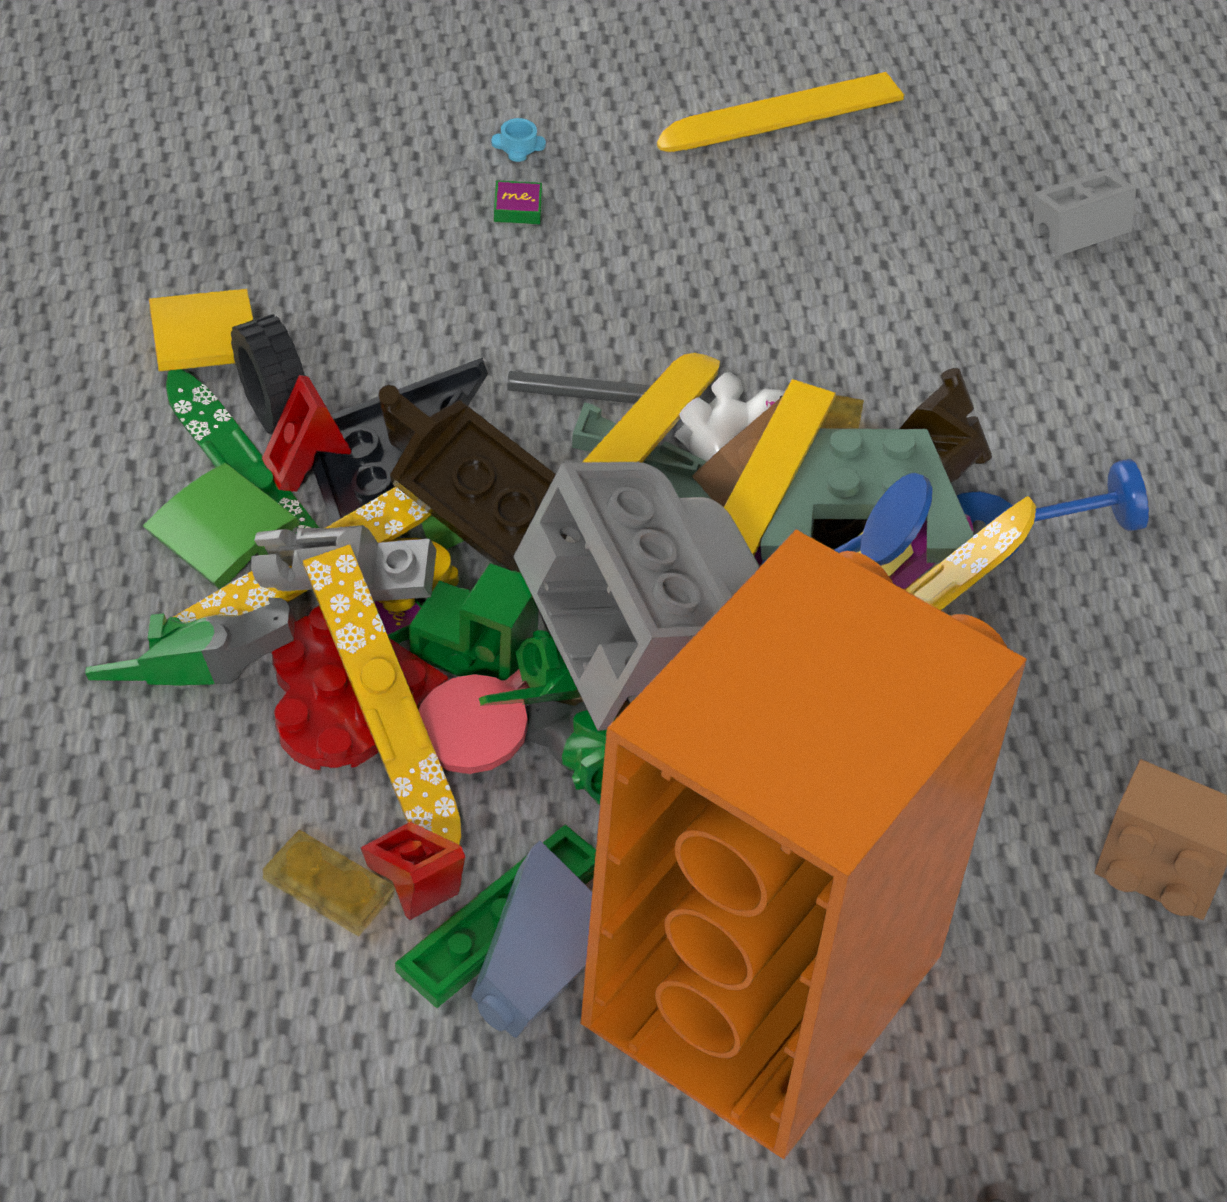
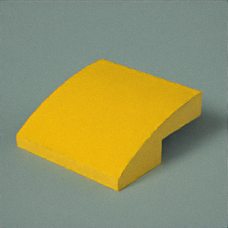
(197, 328)

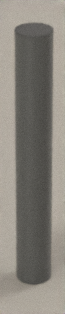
(575, 387)

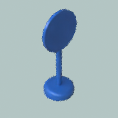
(1125, 496)
(894, 520)

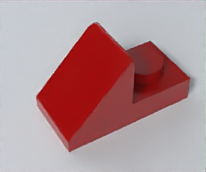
(300, 432)
(420, 864)

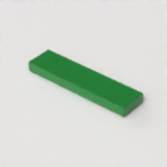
(459, 946)

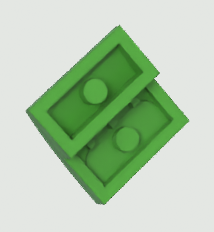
(216, 523)

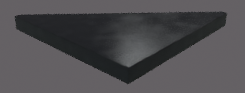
(363, 475)

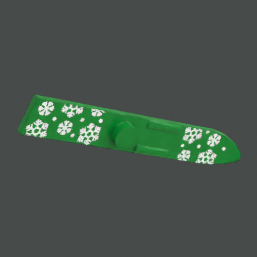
(225, 440)

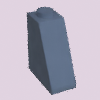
(536, 943)

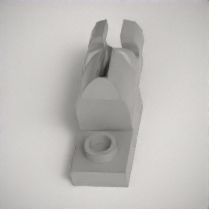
(389, 568)

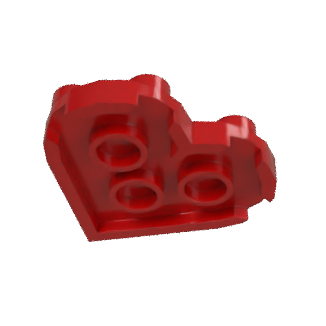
(320, 713)

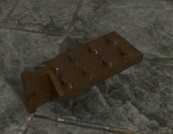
(956, 439)
(466, 474)

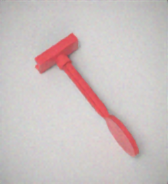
(470, 735)

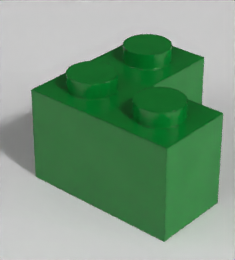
(476, 628)

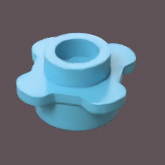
(518, 139)

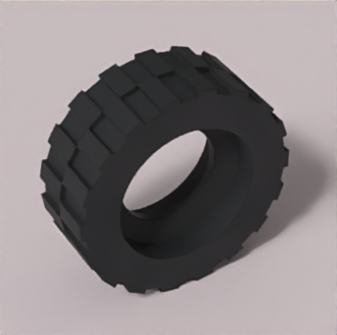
(266, 366)

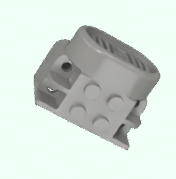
(629, 577)

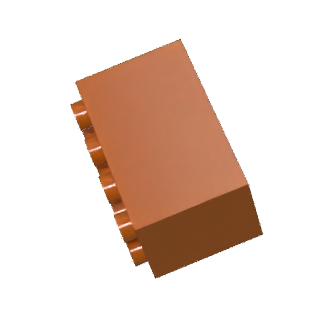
(789, 833)

